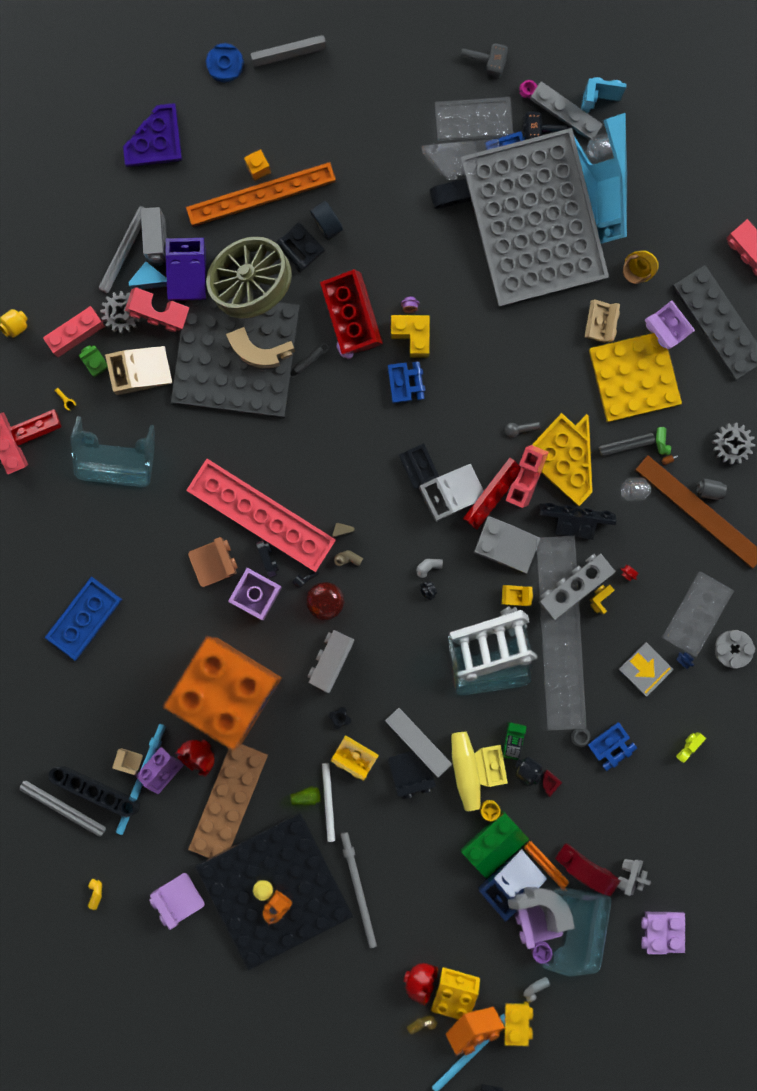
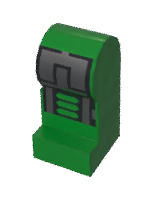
(514, 740)

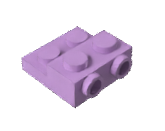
(663, 932)

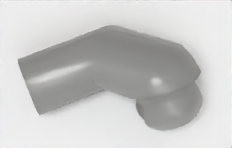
(535, 987)

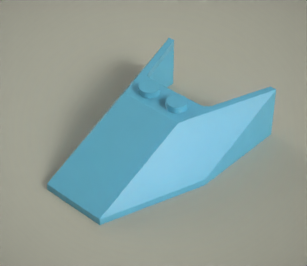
(608, 183)

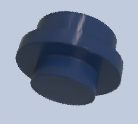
(685, 659)

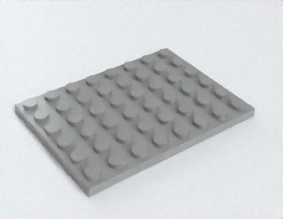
(535, 218)

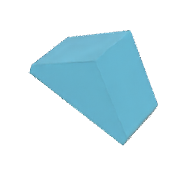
(147, 278)

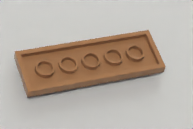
(228, 801)

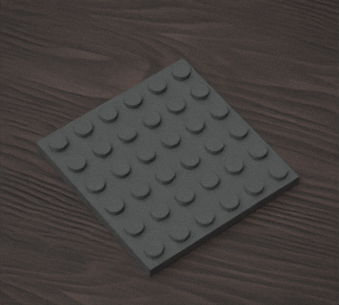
(213, 374)

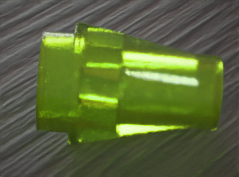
(307, 796)

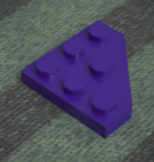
(155, 139)

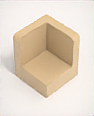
(127, 761)

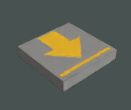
(646, 669)

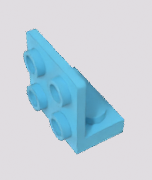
(602, 89)

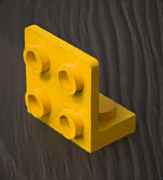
(455, 993)

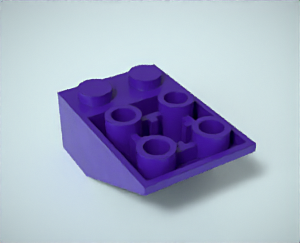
(186, 269)

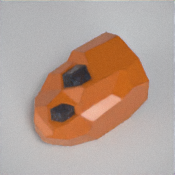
(276, 907)

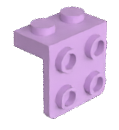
(669, 325)
(176, 900)
(534, 926)

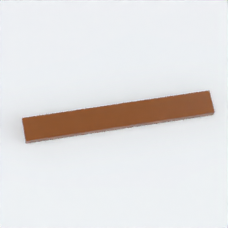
(698, 511)

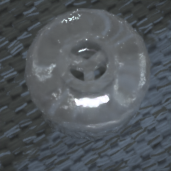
(599, 147)
(635, 489)

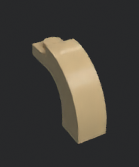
(255, 356)

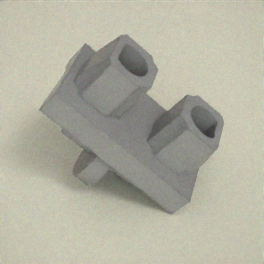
(629, 885)

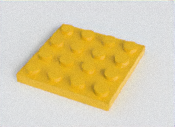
(634, 377)

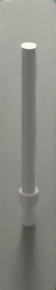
(349, 853)

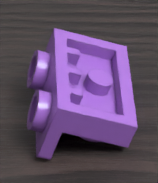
(159, 771)

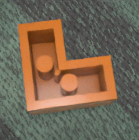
(474, 1029)

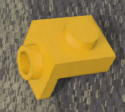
(601, 593)
(517, 595)

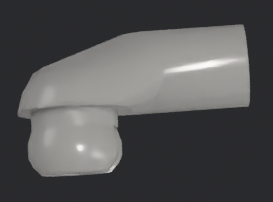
(426, 565)

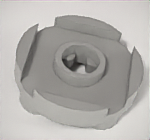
(735, 660)

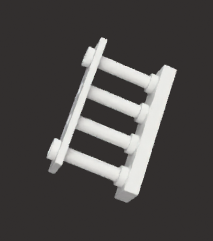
(480, 632)

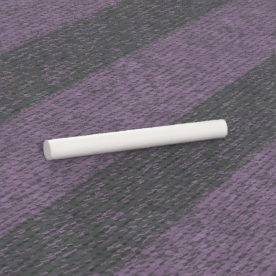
(328, 802)

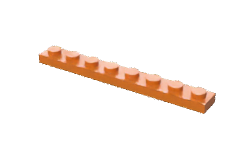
(261, 194)

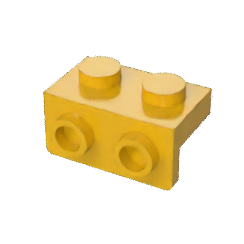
(354, 758)
(517, 1024)

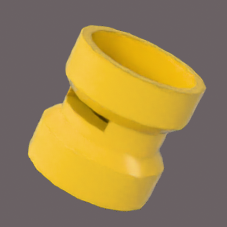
(488, 812)

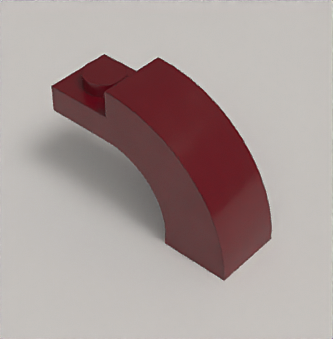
(586, 871)

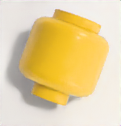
(13, 323)

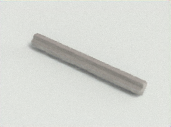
(121, 253)
(62, 808)

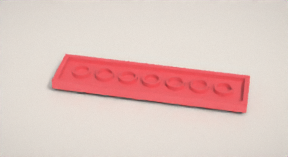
(261, 515)

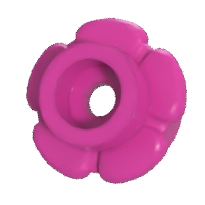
(527, 84)

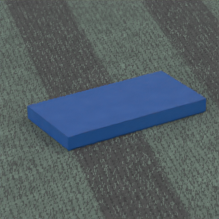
(83, 618)

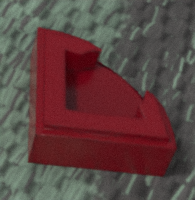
(550, 783)

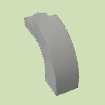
(553, 905)

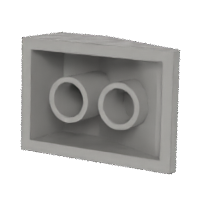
(506, 544)

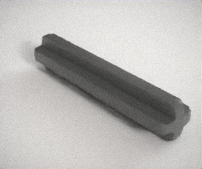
(627, 444)

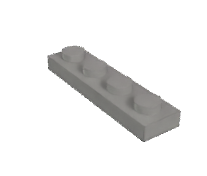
(565, 111)

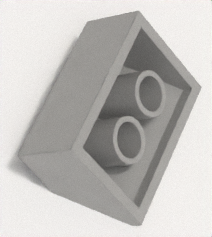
(330, 660)

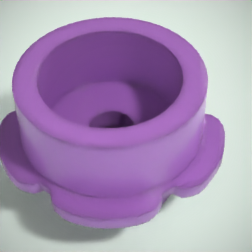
(410, 305)

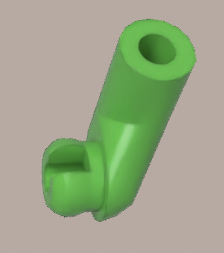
(661, 440)

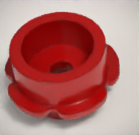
(629, 573)

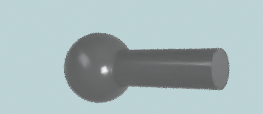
(512, 429)

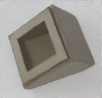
(341, 529)

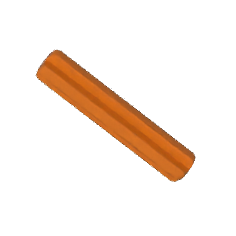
(547, 866)

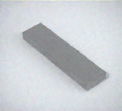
(288, 50)
(418, 742)

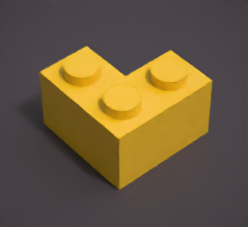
(413, 328)

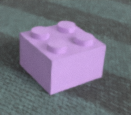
(255, 594)

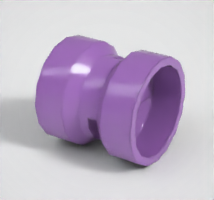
(542, 955)

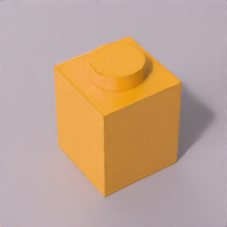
(257, 165)

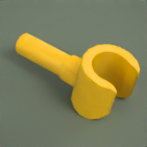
(65, 399)

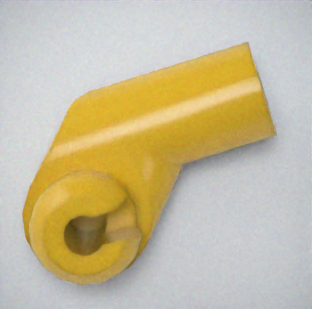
(96, 895)

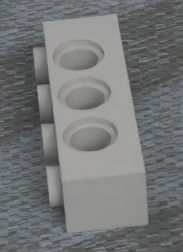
(602, 571)

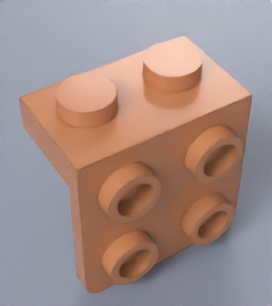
(213, 562)

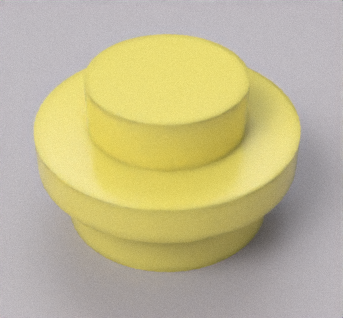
(263, 890)

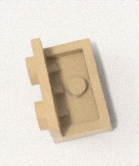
(602, 321)

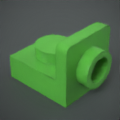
(93, 360)

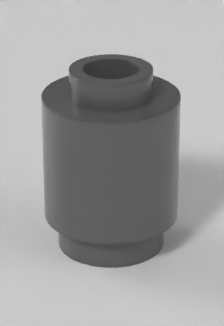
(711, 489)

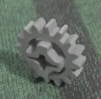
(115, 316)
(731, 454)

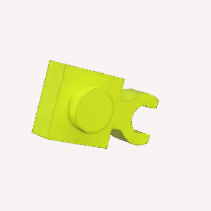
(693, 742)

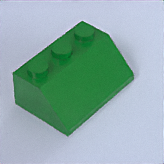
(494, 845)

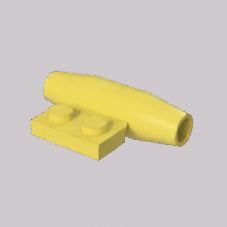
(476, 768)

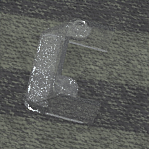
(456, 157)

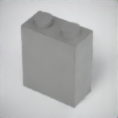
(154, 235)

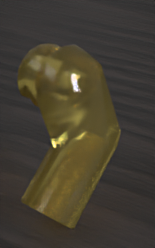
(417, 1025)

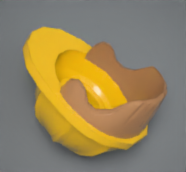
(640, 267)

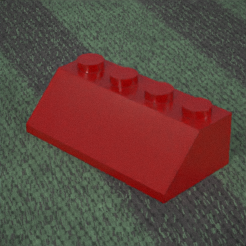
(351, 312)

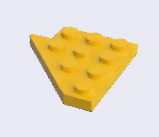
(568, 457)

